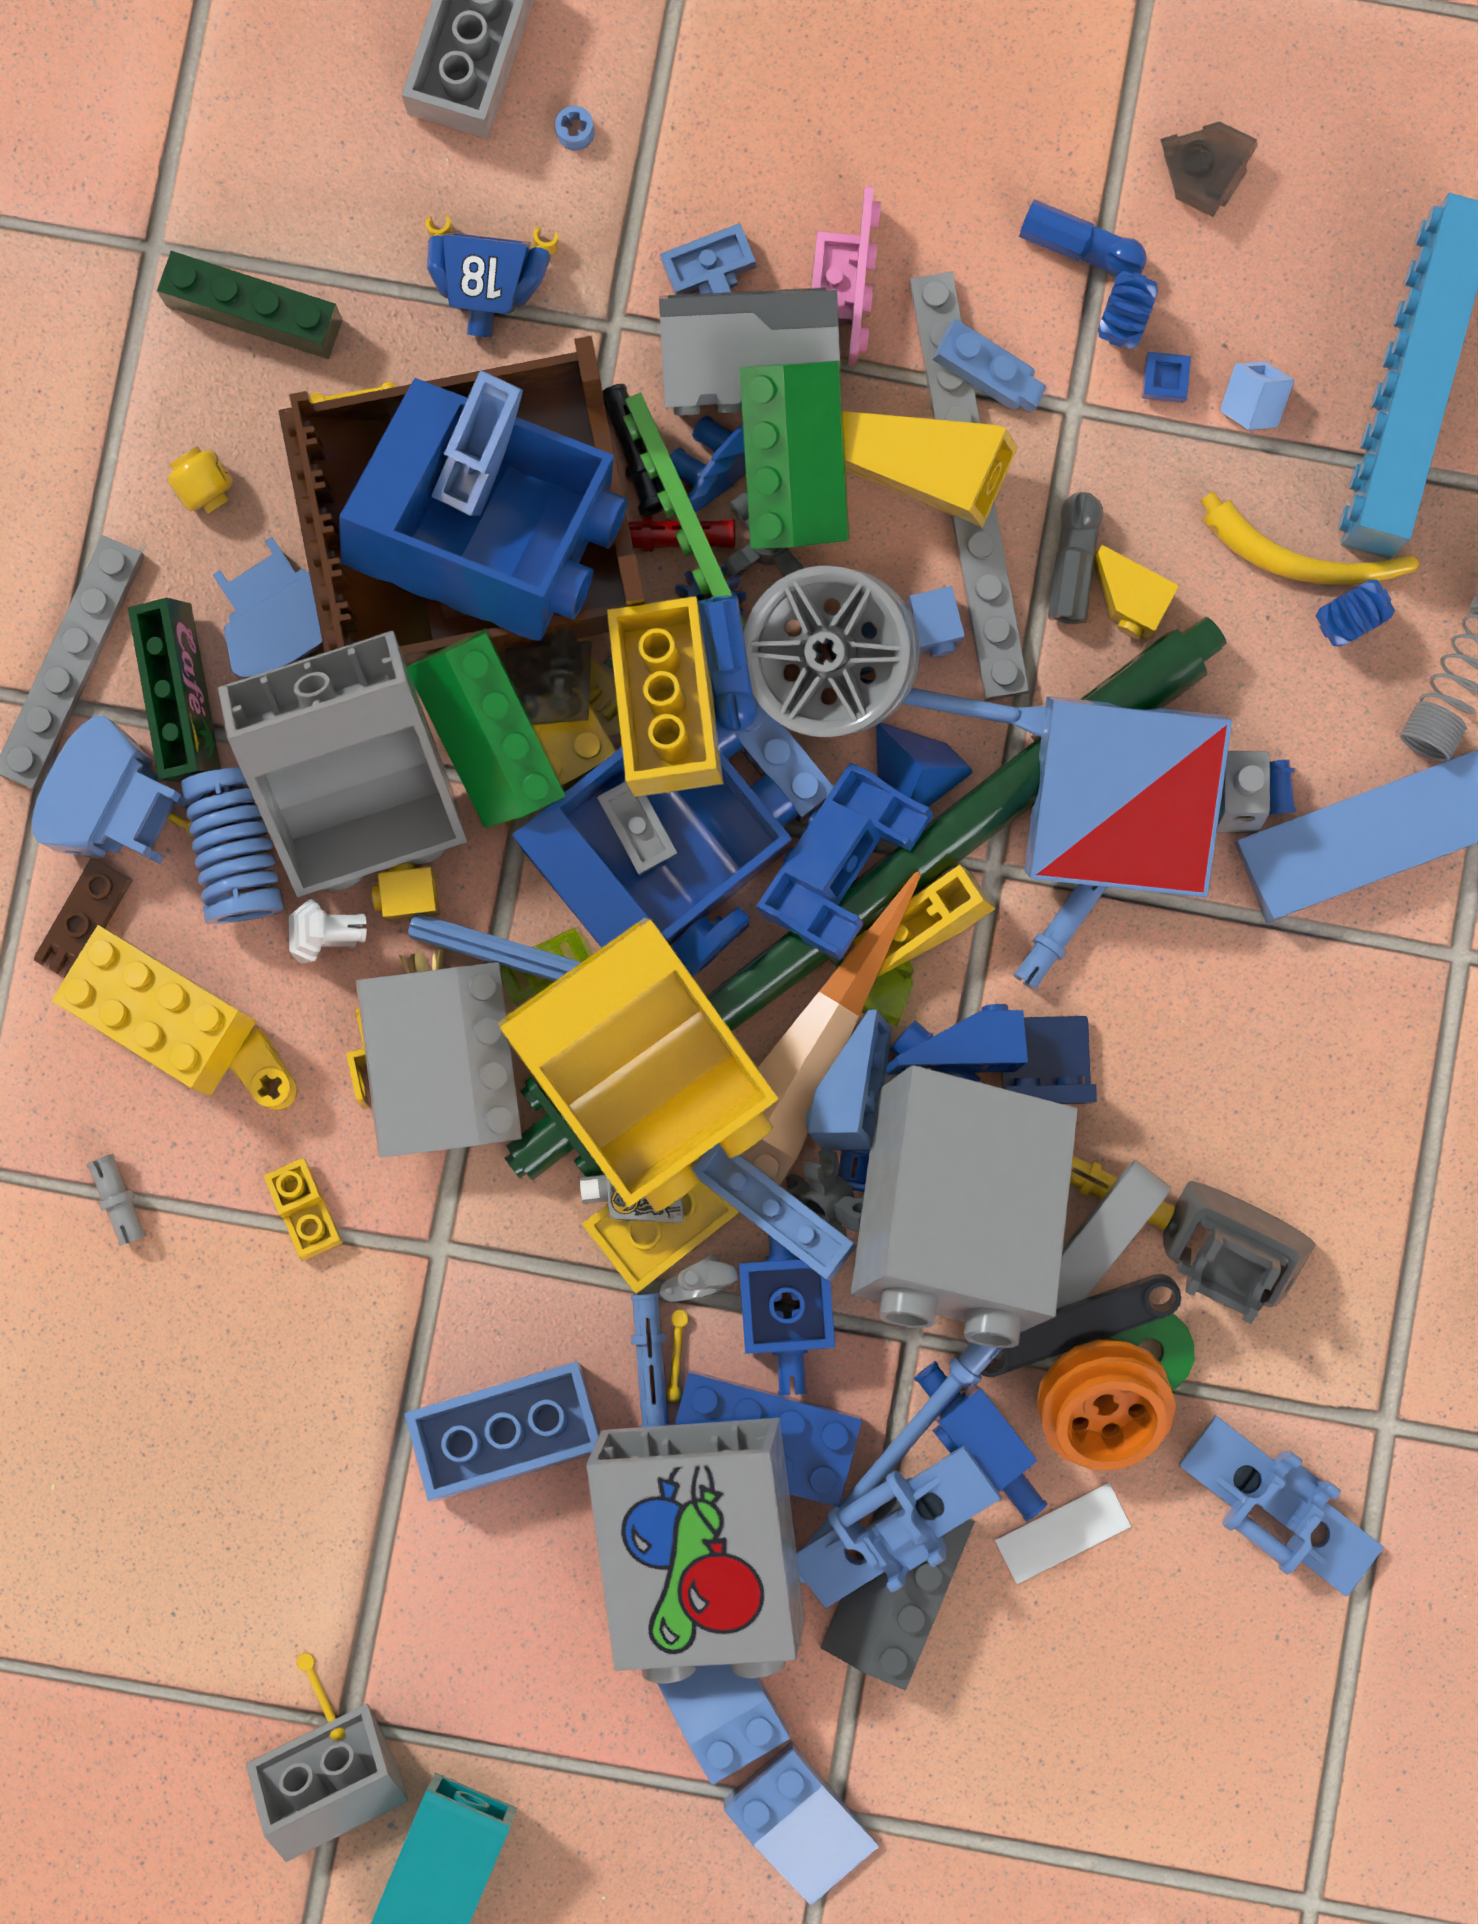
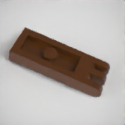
(88, 905)

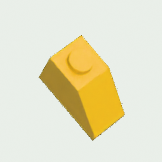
(1132, 593)

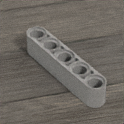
(1108, 1231)

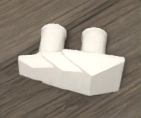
(314, 929)

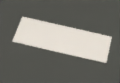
(1062, 1533)

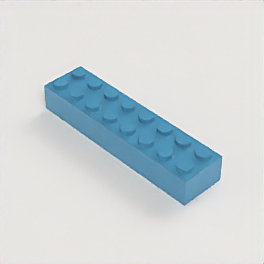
(1417, 381)

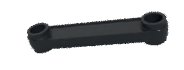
(1089, 1321)

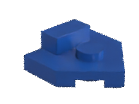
(707, 939)

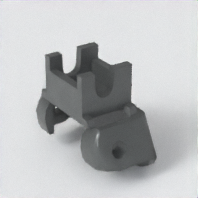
(1246, 1256)

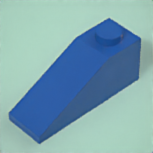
(979, 1044)

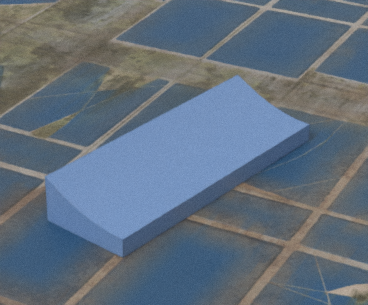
(1363, 838)

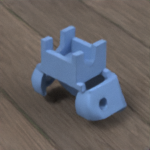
(272, 617)
(102, 791)

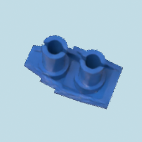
(725, 465)

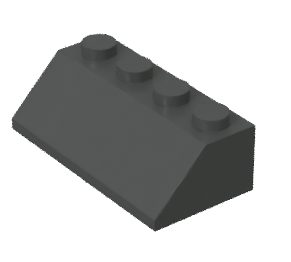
(887, 1630)

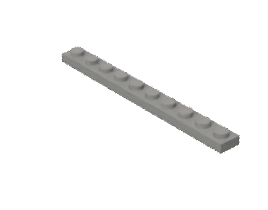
(978, 548)

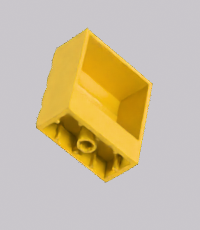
(641, 1066)

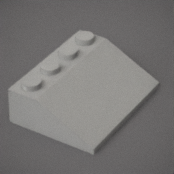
(438, 1060)

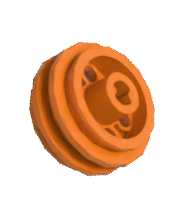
(1119, 1394)

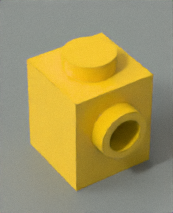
(406, 892)

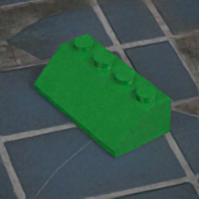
(794, 454)
(486, 730)

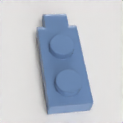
(988, 367)

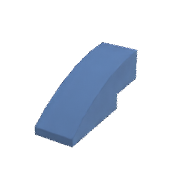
(478, 444)

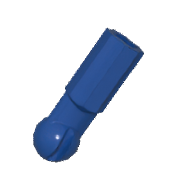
(1082, 240)
(727, 662)

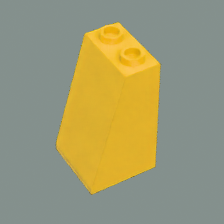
(931, 460)

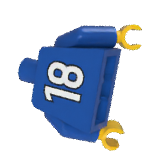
(485, 272)

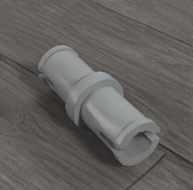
(116, 1199)

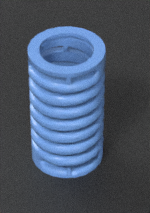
(211, 854)

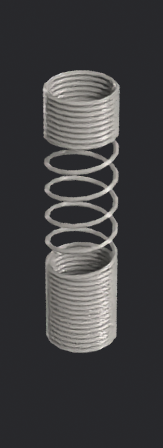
(1433, 728)

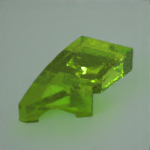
(891, 993)

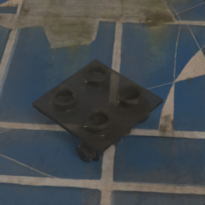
(553, 678)

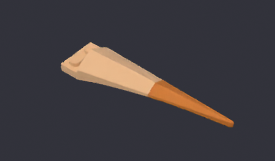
(816, 1040)

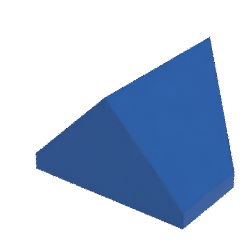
(917, 764)

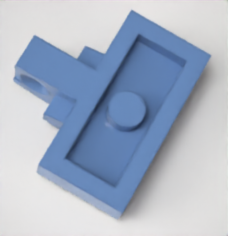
(709, 262)

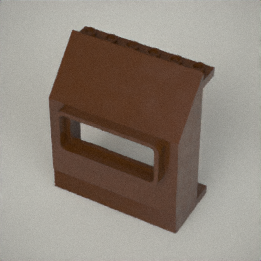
(330, 449)

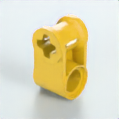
(258, 1065)

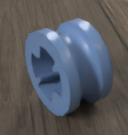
(584, 138)

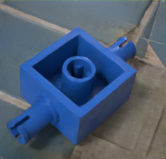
(790, 1336)
(988, 1437)

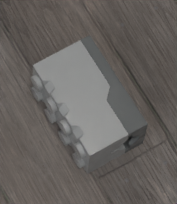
(718, 333)

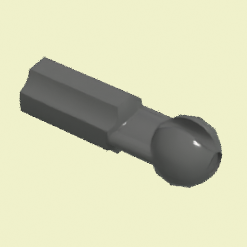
(1075, 558)

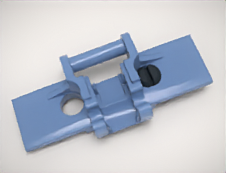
(1291, 1495)
(904, 1538)

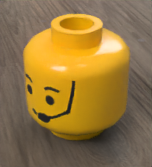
(200, 480)

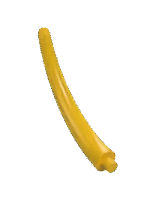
(1257, 549)

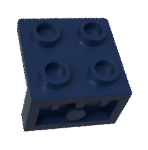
(1056, 1061)

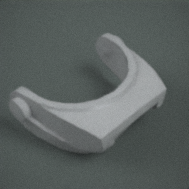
(698, 1280)

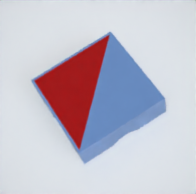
(1127, 797)

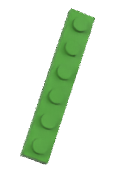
(675, 499)

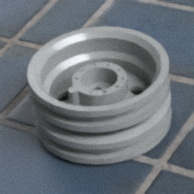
(891, 653)

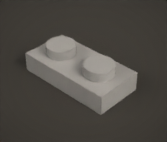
(637, 828)

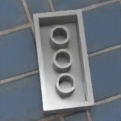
(465, 62)

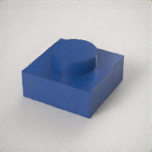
(1166, 377)

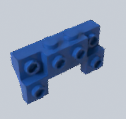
(832, 854)

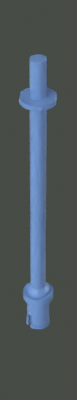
(963, 1372)

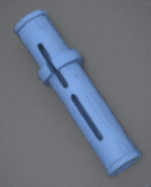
(1052, 942)
(647, 1306)

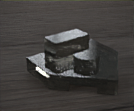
(1207, 165)

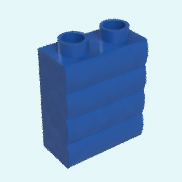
(511, 561)
(720, 837)

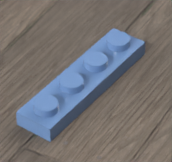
(775, 1211)

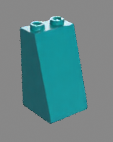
(445, 1856)

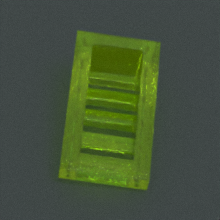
(511, 983)

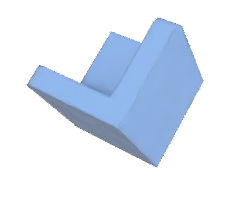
(1256, 395)

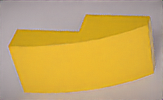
(303, 1209)

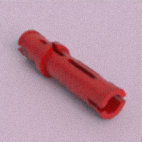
(660, 534)

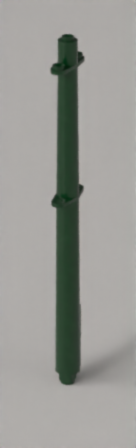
(1144, 683)

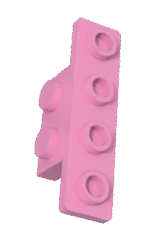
(842, 264)

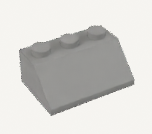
(325, 1786)

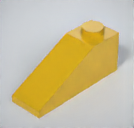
(936, 916)

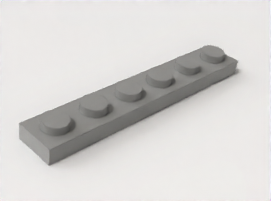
(69, 662)

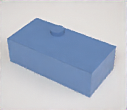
(503, 1432)

